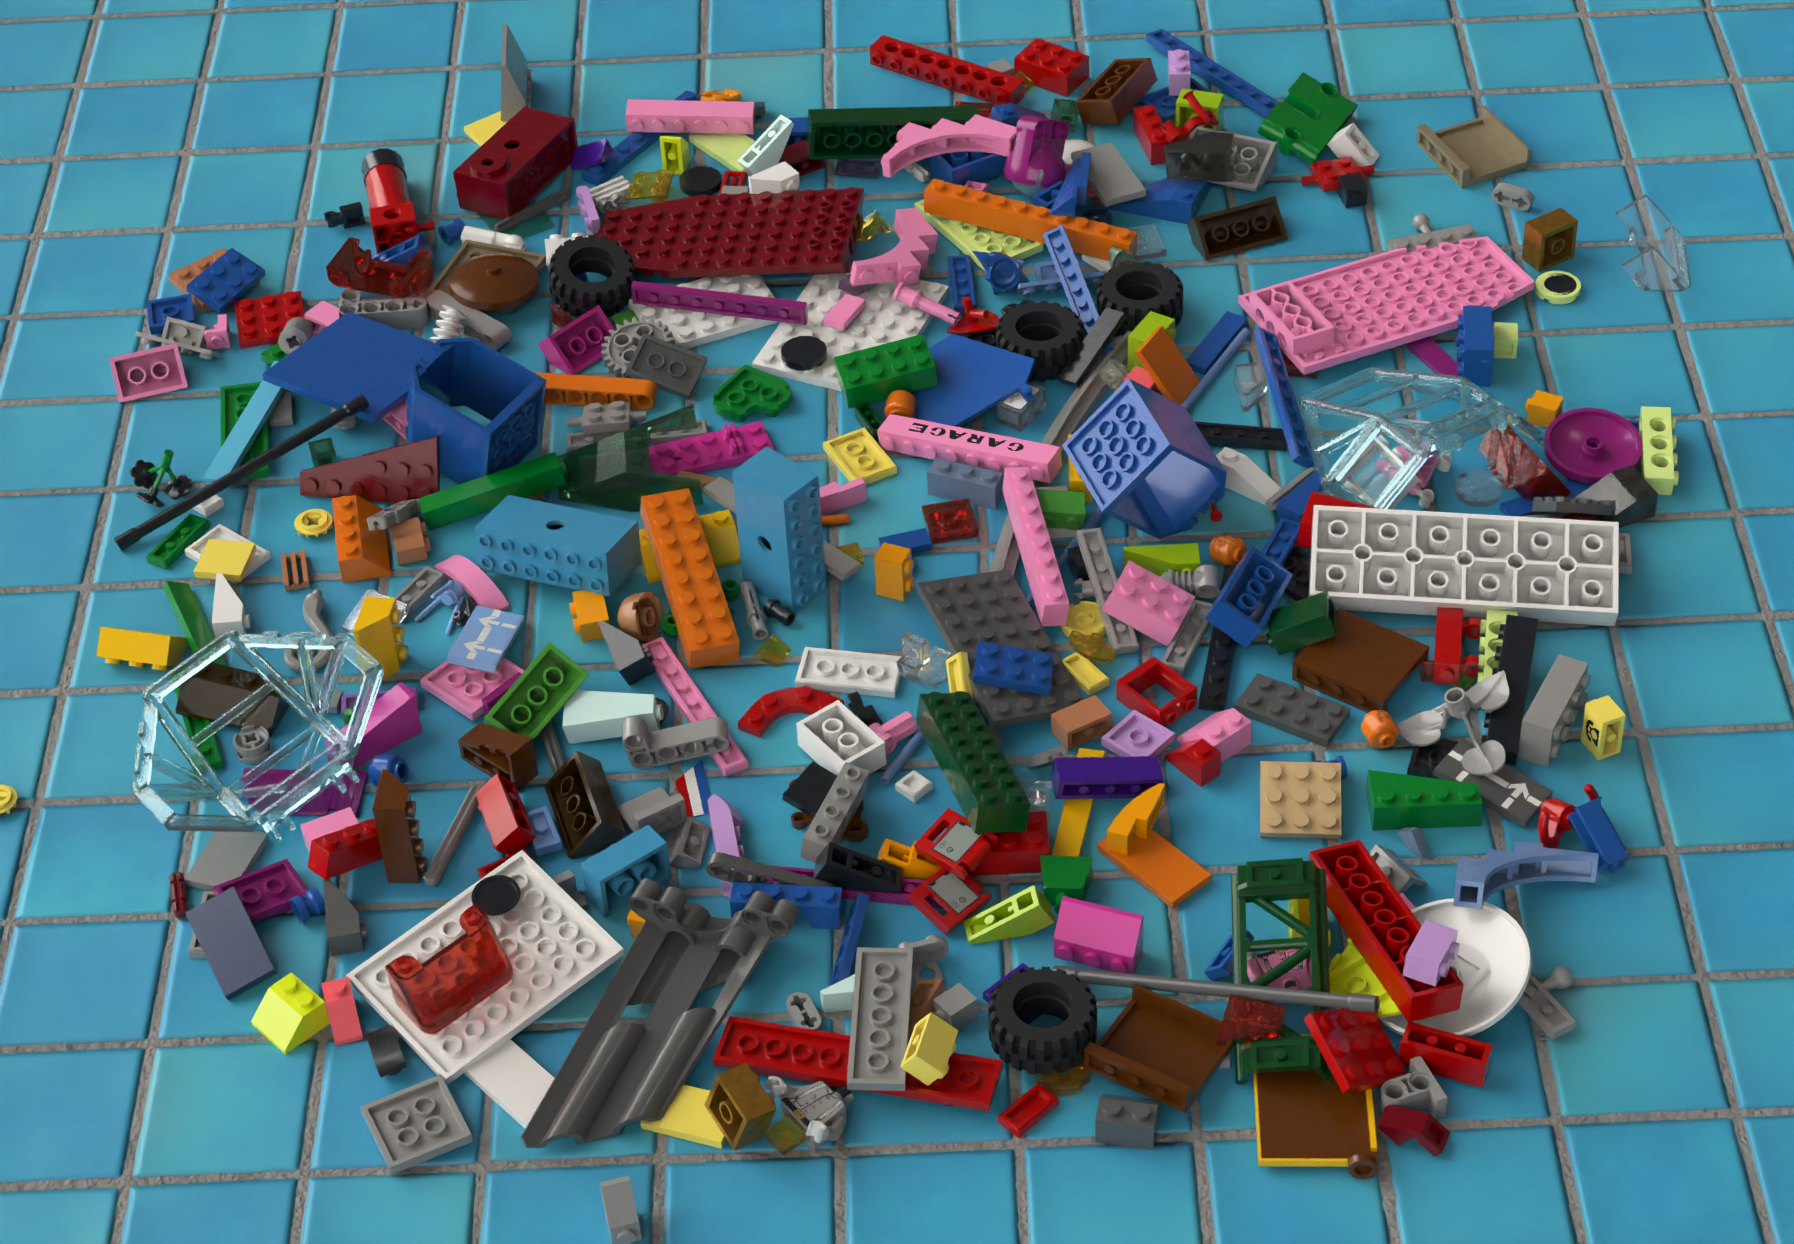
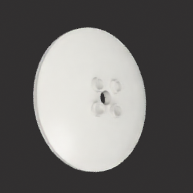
(1491, 964)

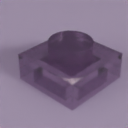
(846, 286)

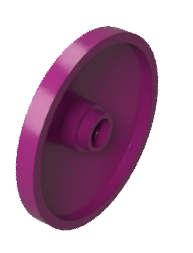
(1591, 444)

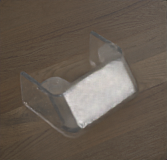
(1662, 247)

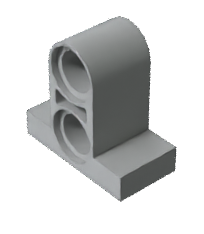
(1415, 1090)

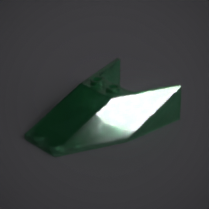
(619, 470)

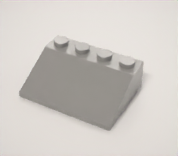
(514, 77)
(1253, 158)

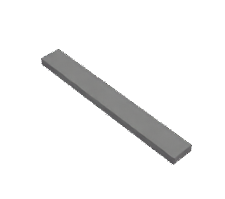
(835, 560)

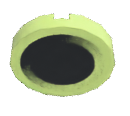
(1557, 287)

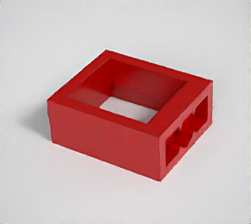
(1144, 676)

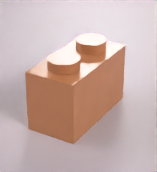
(1081, 722)

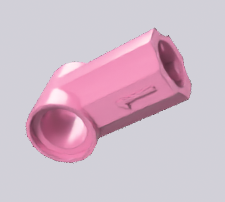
(895, 730)

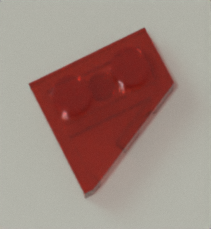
(1250, 1020)

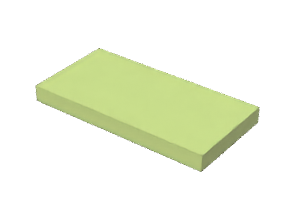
(723, 147)

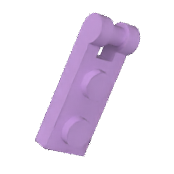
(588, 209)

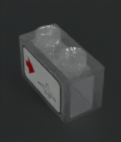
(1018, 413)

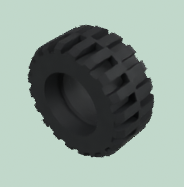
(595, 256)
(1138, 290)
(1042, 333)
(1042, 993)

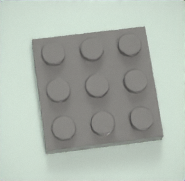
(416, 1124)

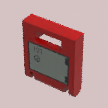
(956, 845)
(955, 895)

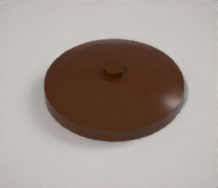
(494, 282)

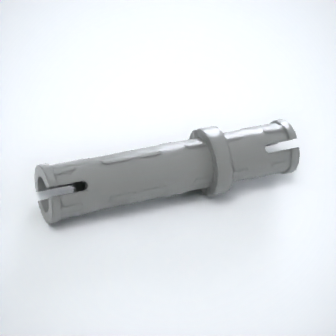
(755, 616)

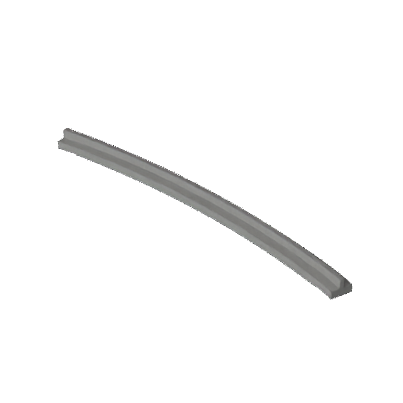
(1067, 422)

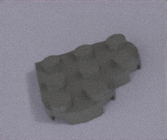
(1566, 505)

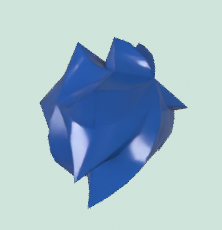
(1002, 271)

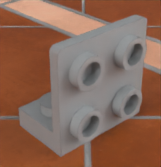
(655, 810)

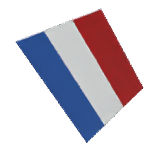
(694, 790)

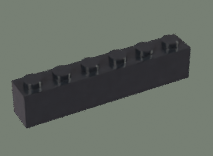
(1516, 660)

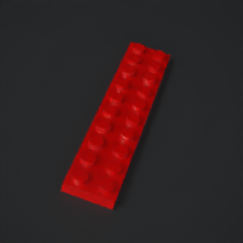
(825, 1056)

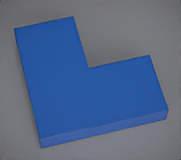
(916, 540)

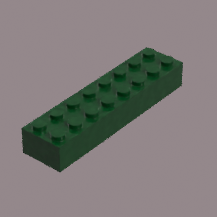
(870, 131)
(972, 763)

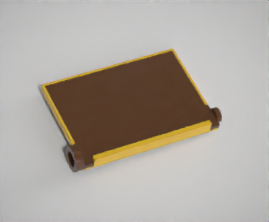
(1313, 1123)

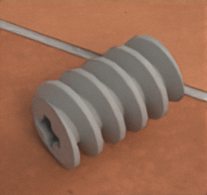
(295, 333)

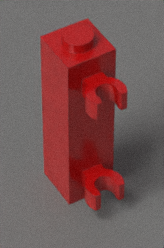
(1448, 646)

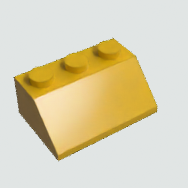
(381, 633)
(140, 648)

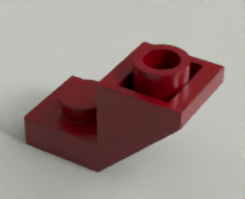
(1405, 1124)

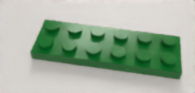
(233, 402)

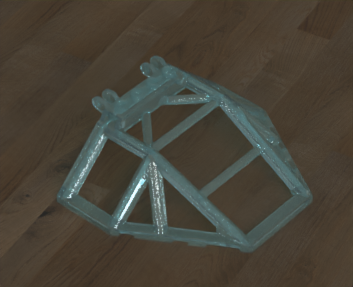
(1476, 415)
(276, 799)

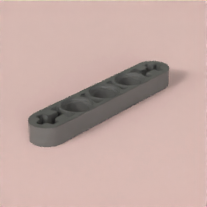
(758, 871)

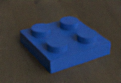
(176, 307)

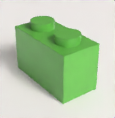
(1062, 508)

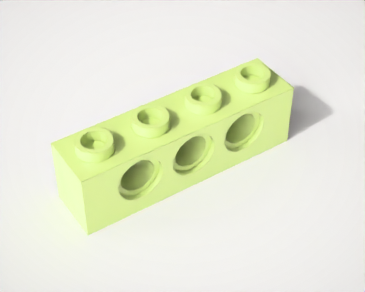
(1657, 451)
(1488, 644)

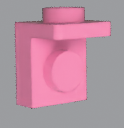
(220, 336)

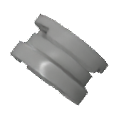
(252, 745)

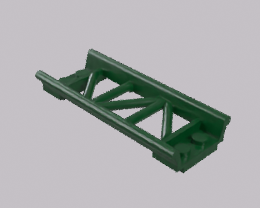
(1261, 884)

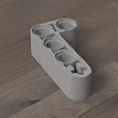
(392, 312)
(673, 743)

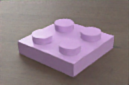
(1137, 737)

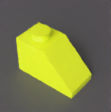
(674, 154)

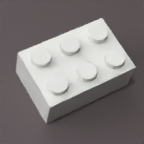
(840, 737)

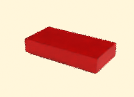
(1028, 1110)

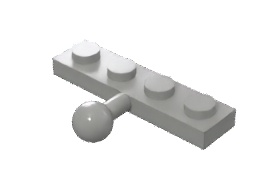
(1431, 238)
(1544, 1007)

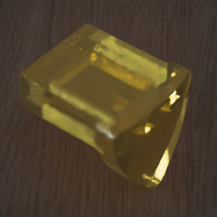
(872, 225)

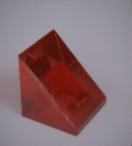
(1426, 671)

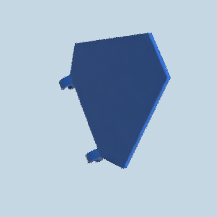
(971, 380)

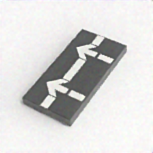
(1504, 791)

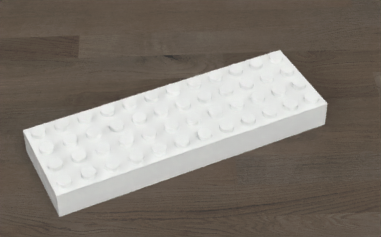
(1466, 562)

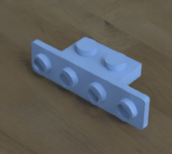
(1049, 281)

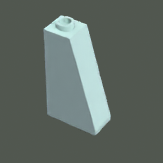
(601, 714)

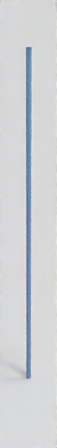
(917, 739)

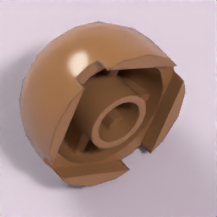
(641, 616)

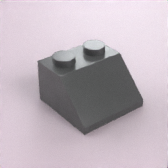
(1127, 1121)

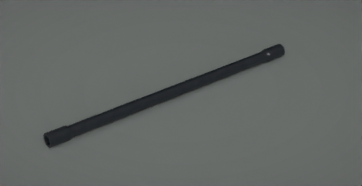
(135, 534)

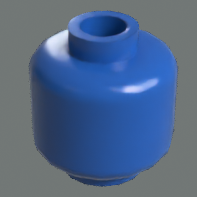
(391, 762)

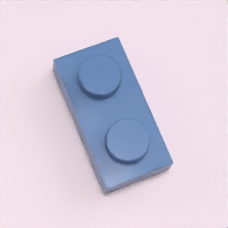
(546, 835)

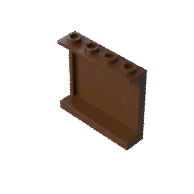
(1360, 663)
(1159, 1049)

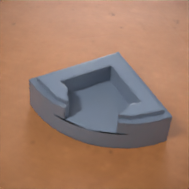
(1413, 840)

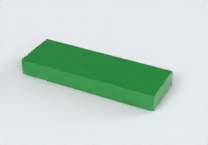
(177, 541)

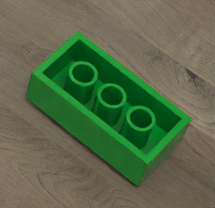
(889, 367)

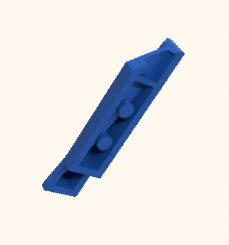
(1073, 188)

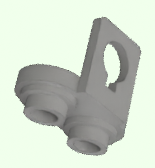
(926, 954)

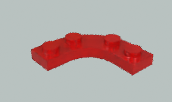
(780, 703)

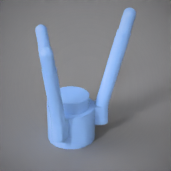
(449, 594)

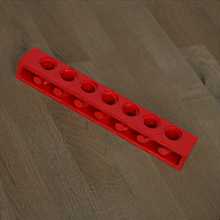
(946, 71)

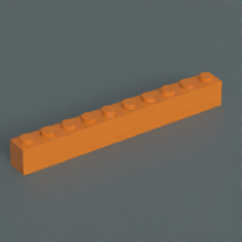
(1024, 219)

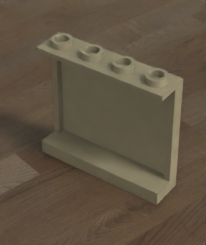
(1475, 149)

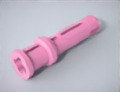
(916, 300)

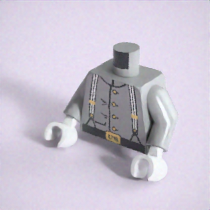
(813, 1108)

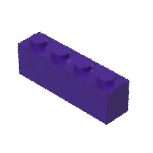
(1104, 777)

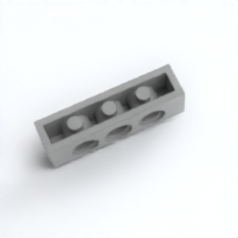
(835, 811)

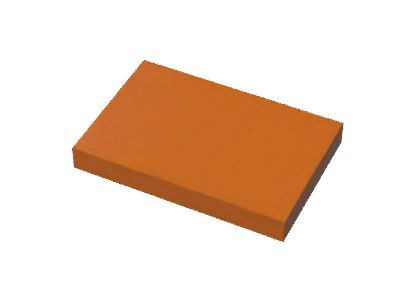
(1167, 366)

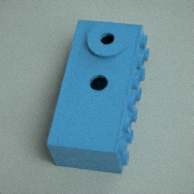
(780, 528)
(558, 545)

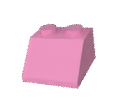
(1224, 730)

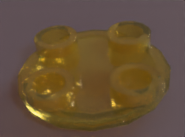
(1091, 647)

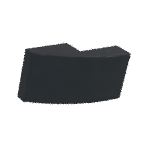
(386, 1051)

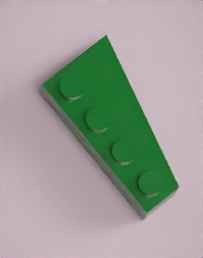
(1421, 802)

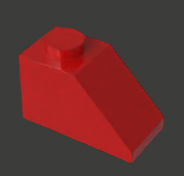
(1196, 760)

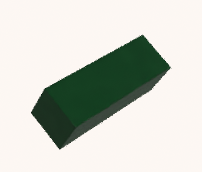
(868, 418)

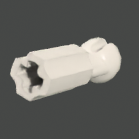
(492, 237)

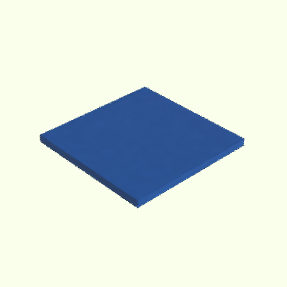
(352, 360)

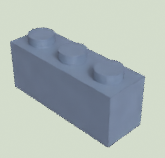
(963, 481)

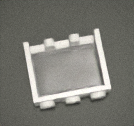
(1375, 470)

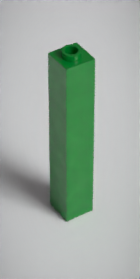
(488, 491)

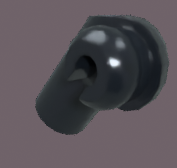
(463, 616)

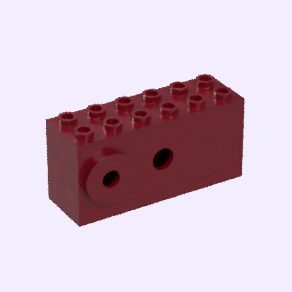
(516, 163)

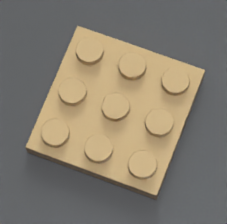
(1300, 800)

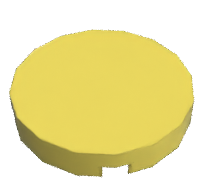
(1084, 619)

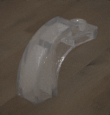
(922, 665)

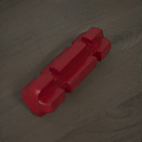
(178, 894)

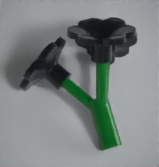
(146, 474)

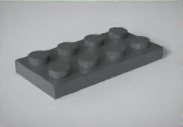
(1292, 710)

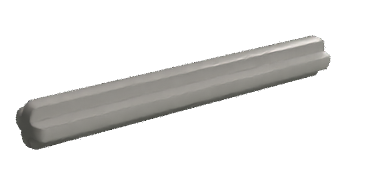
(452, 838)

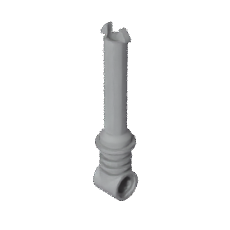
(1203, 582)

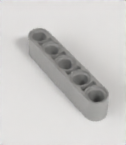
(478, 325)

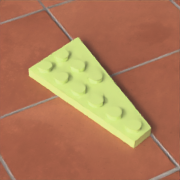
(980, 239)

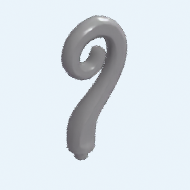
(312, 611)

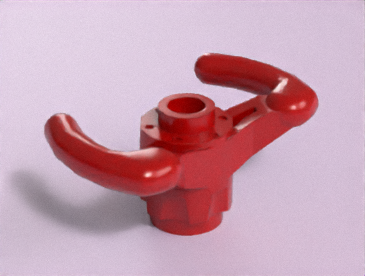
(1556, 813)

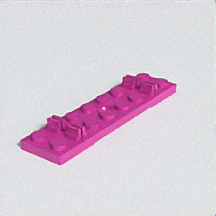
(710, 450)

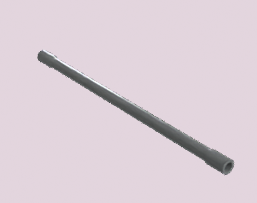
(1353, 1001)

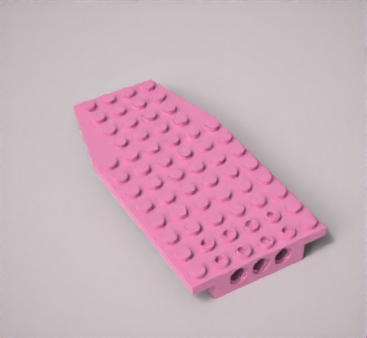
(1383, 300)

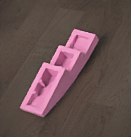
(836, 497)

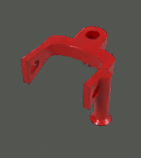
(1176, 134)

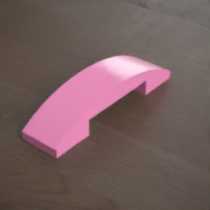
(474, 582)

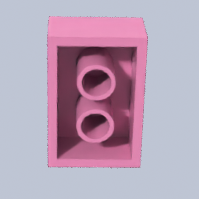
(1148, 603)

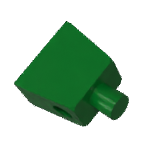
(1065, 877)

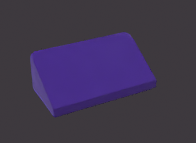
(591, 154)

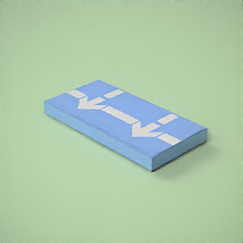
(485, 639)

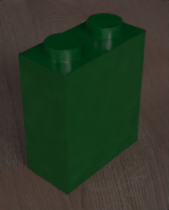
(1302, 623)

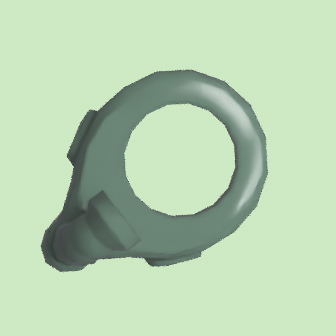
(1118, 255)

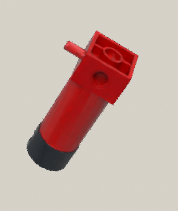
(389, 199)

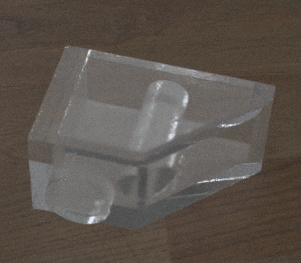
(1250, 384)

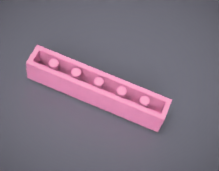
(690, 116)

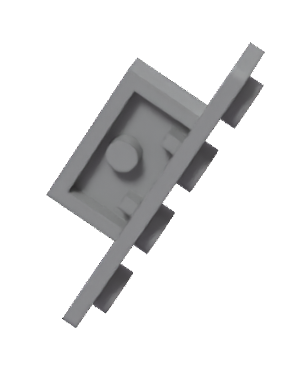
(187, 336)

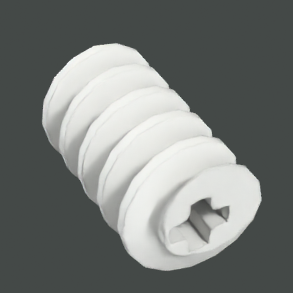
(449, 324)

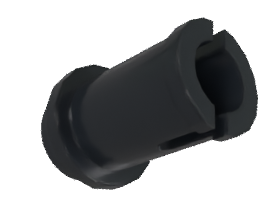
(773, 609)

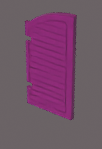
(328, 801)

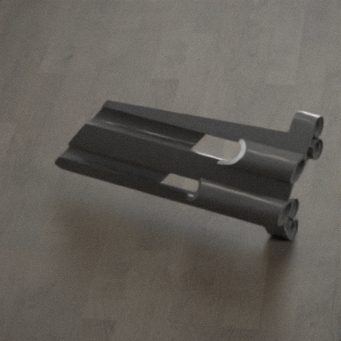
(636, 1068)

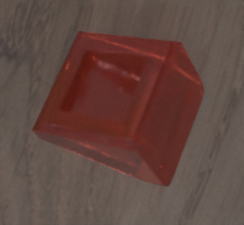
(559, 316)

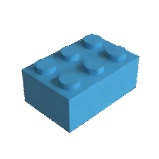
(617, 870)

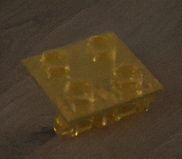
(650, 185)

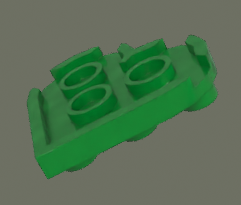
(751, 392)

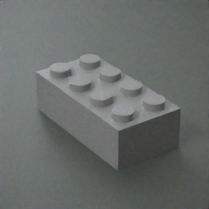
(1554, 711)

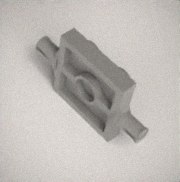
(606, 417)

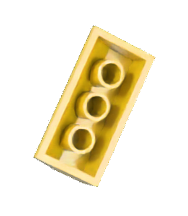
(720, 537)

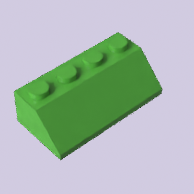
(537, 694)

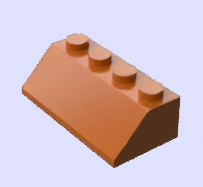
(359, 551)

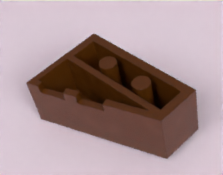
(500, 753)

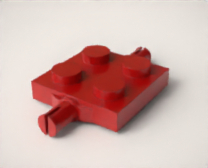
(1326, 172)

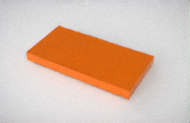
(1160, 868)

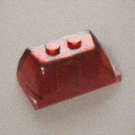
(1519, 465)

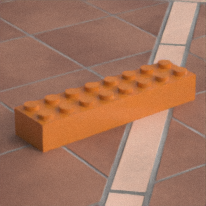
(689, 578)

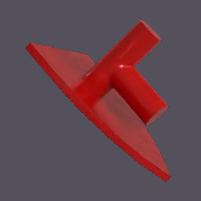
(974, 320)

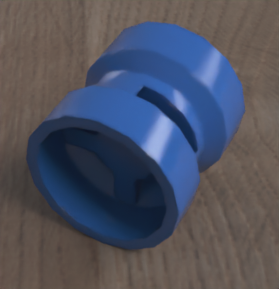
(309, 904)

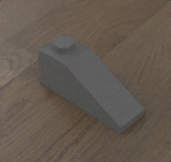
(343, 922)

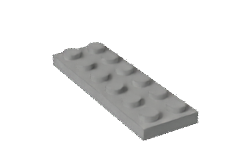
(880, 1019)

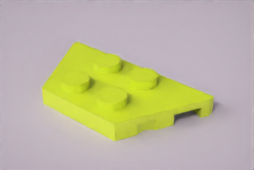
(1353, 975)

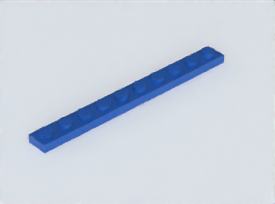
(1215, 73)

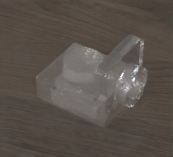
(1113, 373)

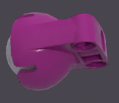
(1037, 154)

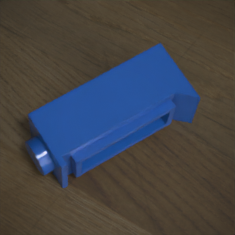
(1599, 835)

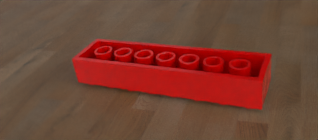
(1382, 929)

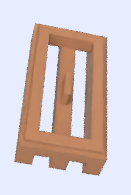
(293, 558)

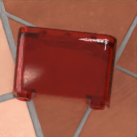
(358, 271)
(453, 978)

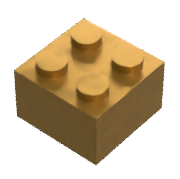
(1549, 239)
(740, 1106)

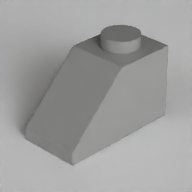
(620, 1210)

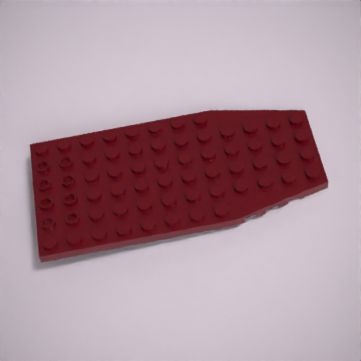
(742, 233)

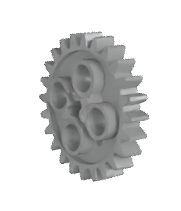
(623, 342)

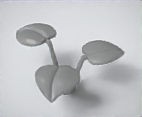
(1489, 695)

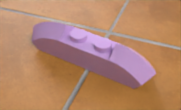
(725, 828)

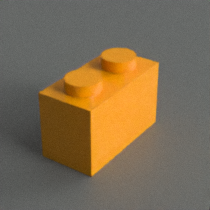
(894, 572)
(589, 610)

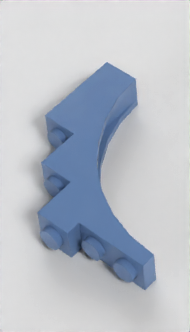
(1526, 864)

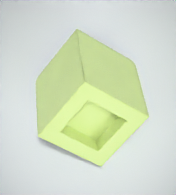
(1505, 340)

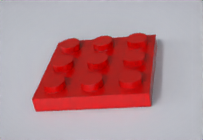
(265, 317)
(1355, 1048)

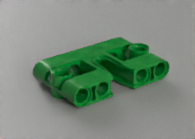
(1307, 118)

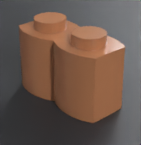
(409, 540)

